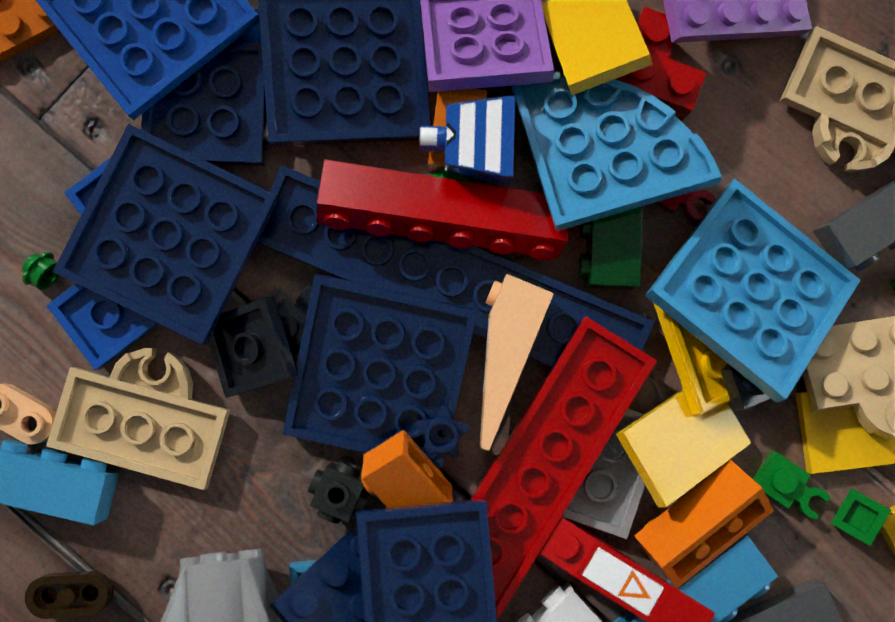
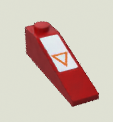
(620, 576)

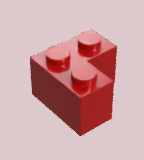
(665, 79)

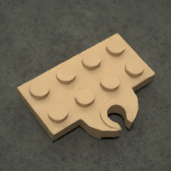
(849, 97)
(856, 371)
(140, 420)

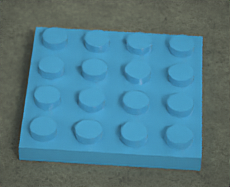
(754, 290)

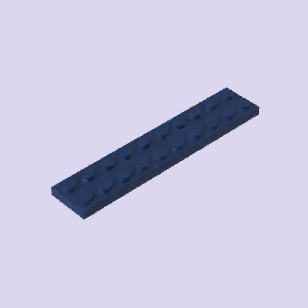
(432, 270)

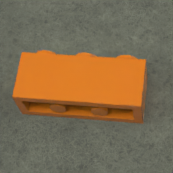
(704, 523)

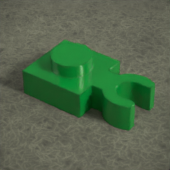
(786, 483)

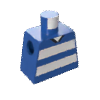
(476, 139)

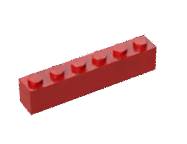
(437, 210)

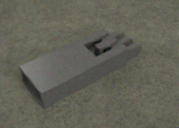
(799, 604)

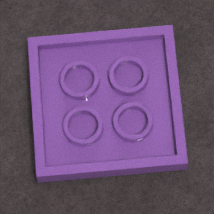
(485, 43)

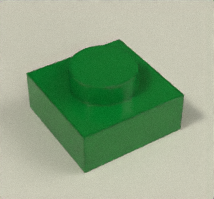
(860, 516)

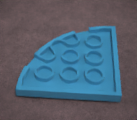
(608, 149)

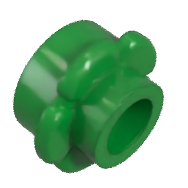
(39, 270)

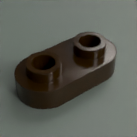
(72, 595)

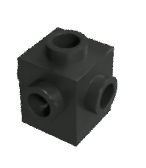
(340, 475)

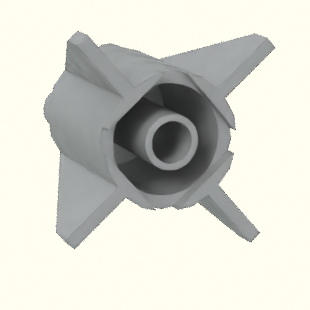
(223, 589)

